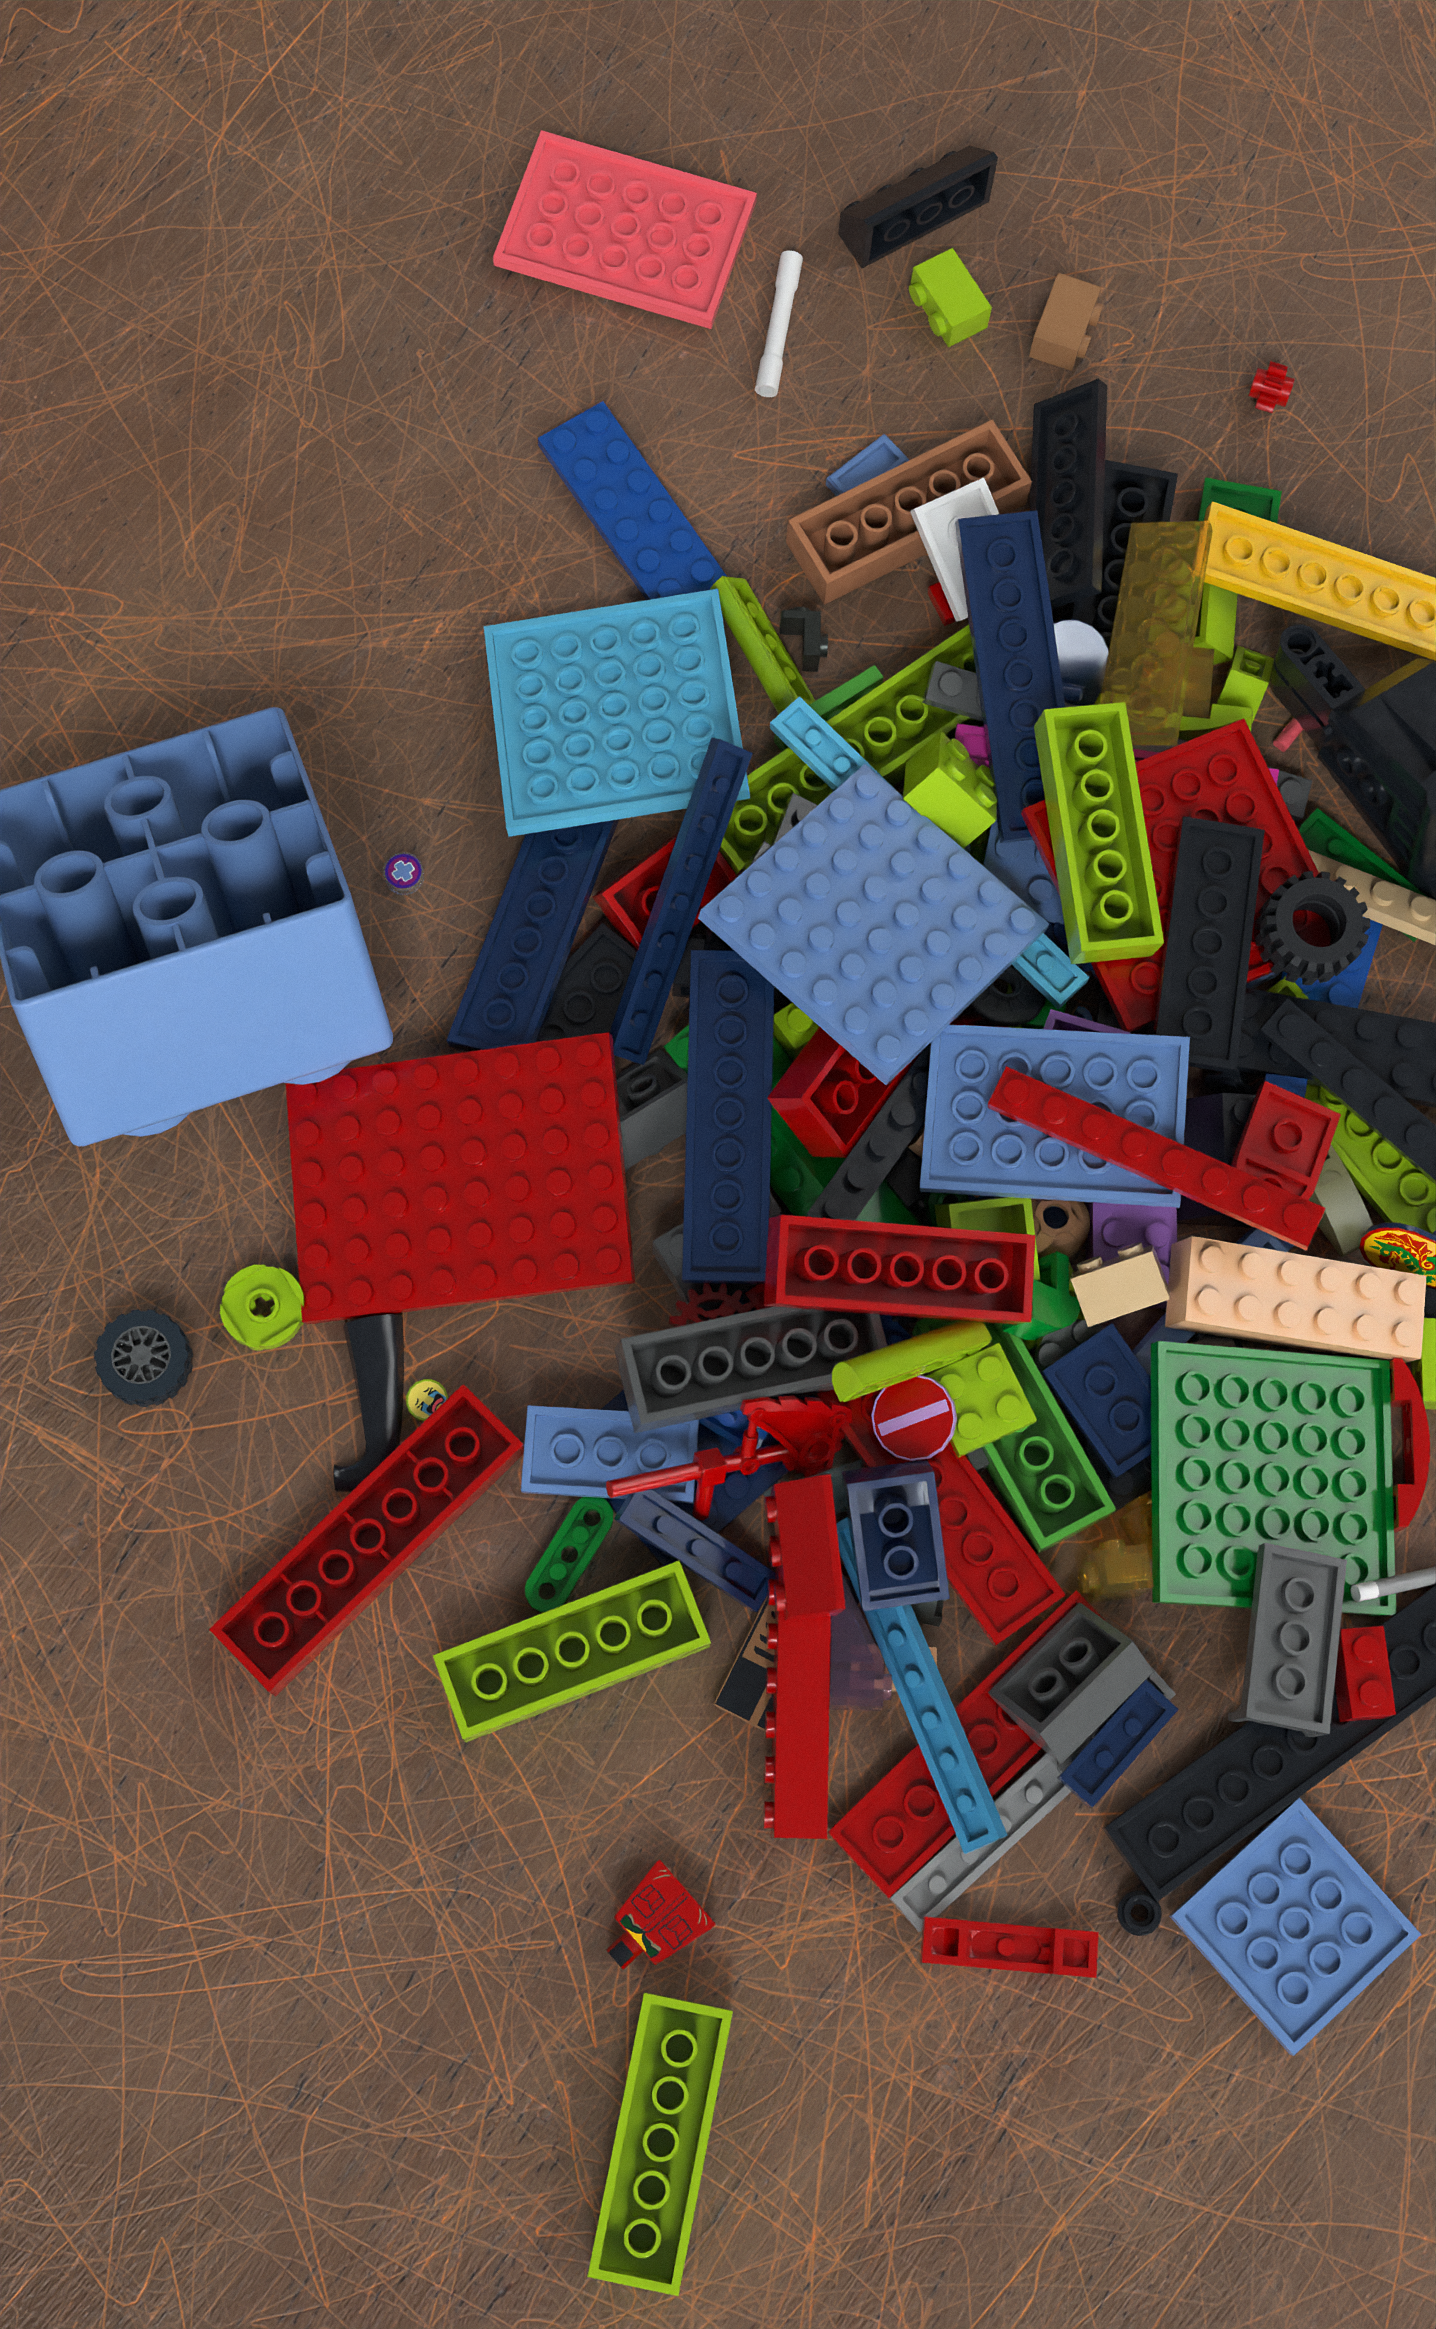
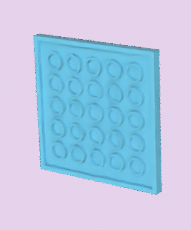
(609, 709)

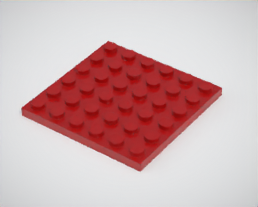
(1212, 780)

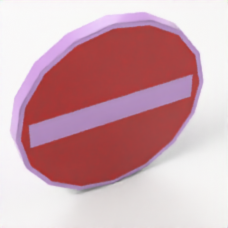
(914, 1418)

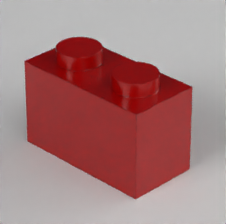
(1363, 1675)

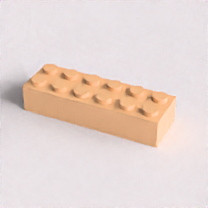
(1295, 1300)

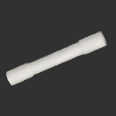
(771, 361)

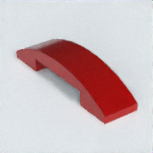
(1415, 1443)
(1009, 1947)

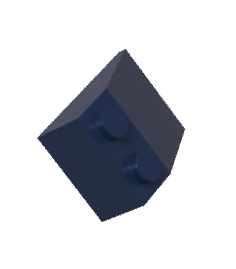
(896, 1534)

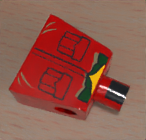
(658, 1919)

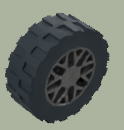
(143, 1358)

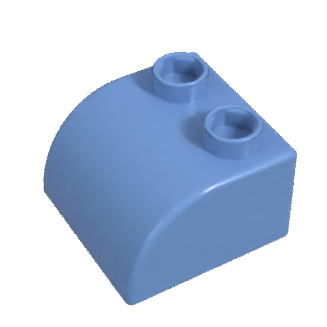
(181, 930)

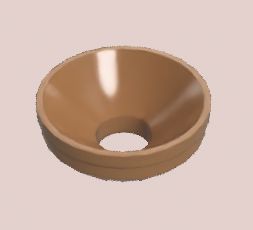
(1066, 1239)

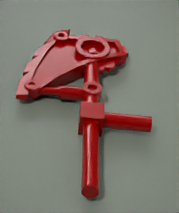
(807, 1438)

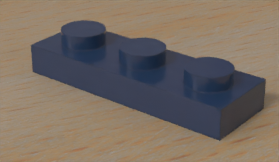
(1117, 1744)

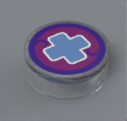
(403, 873)

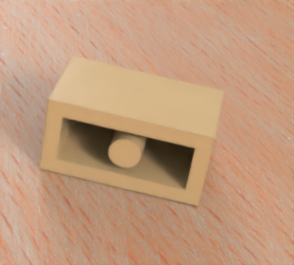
(1119, 1284)

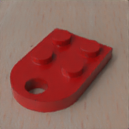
(1286, 1140)

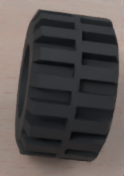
(1334, 905)

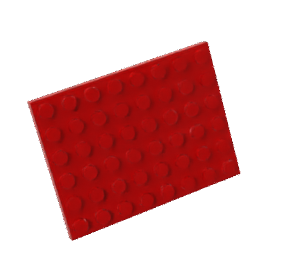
(460, 1180)

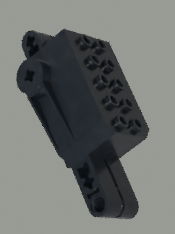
(1371, 742)

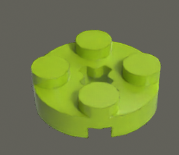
(239, 1302)

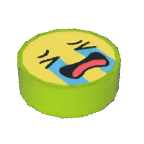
(425, 1398)

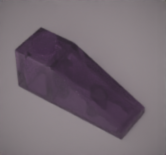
(855, 1662)

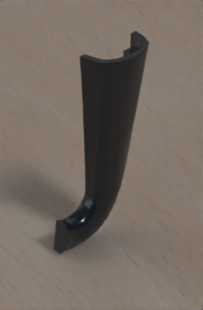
(378, 1372)

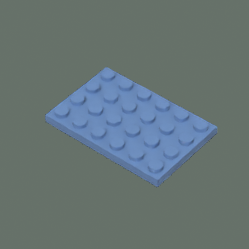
(992, 1155)

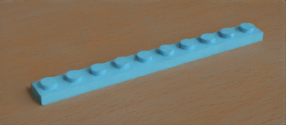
(836, 761)

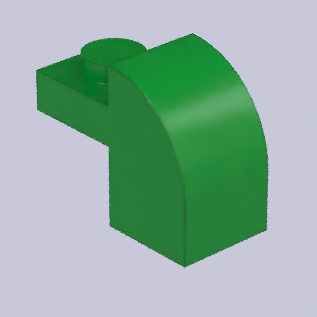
(1051, 1300)

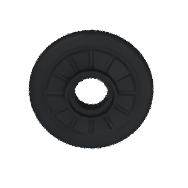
(1012, 1008)

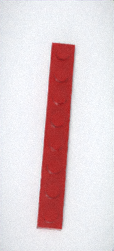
(1157, 1158)

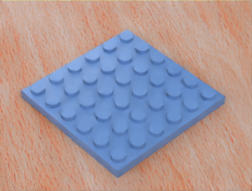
(874, 923)

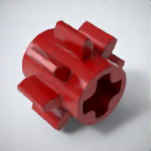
(1271, 387)

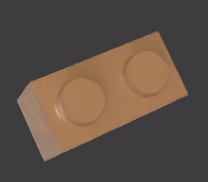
(1065, 322)

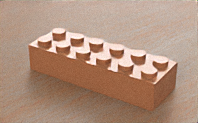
(871, 525)

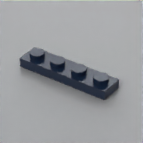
(696, 1547)

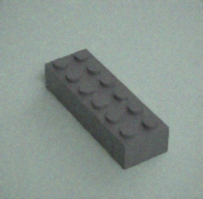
(738, 1357)

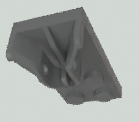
(1293, 1640)

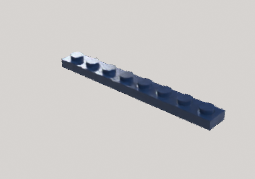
(678, 899)

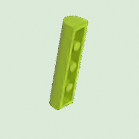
(760, 643)
(908, 1359)

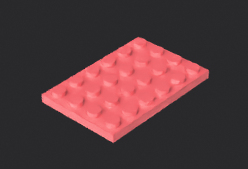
(625, 229)

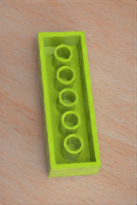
(1098, 833)
(571, 1651)
(660, 2144)

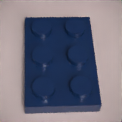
(1106, 1398)

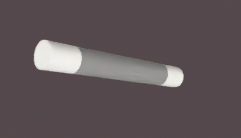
(1393, 1584)

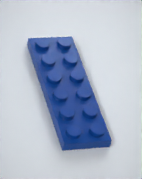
(629, 505)

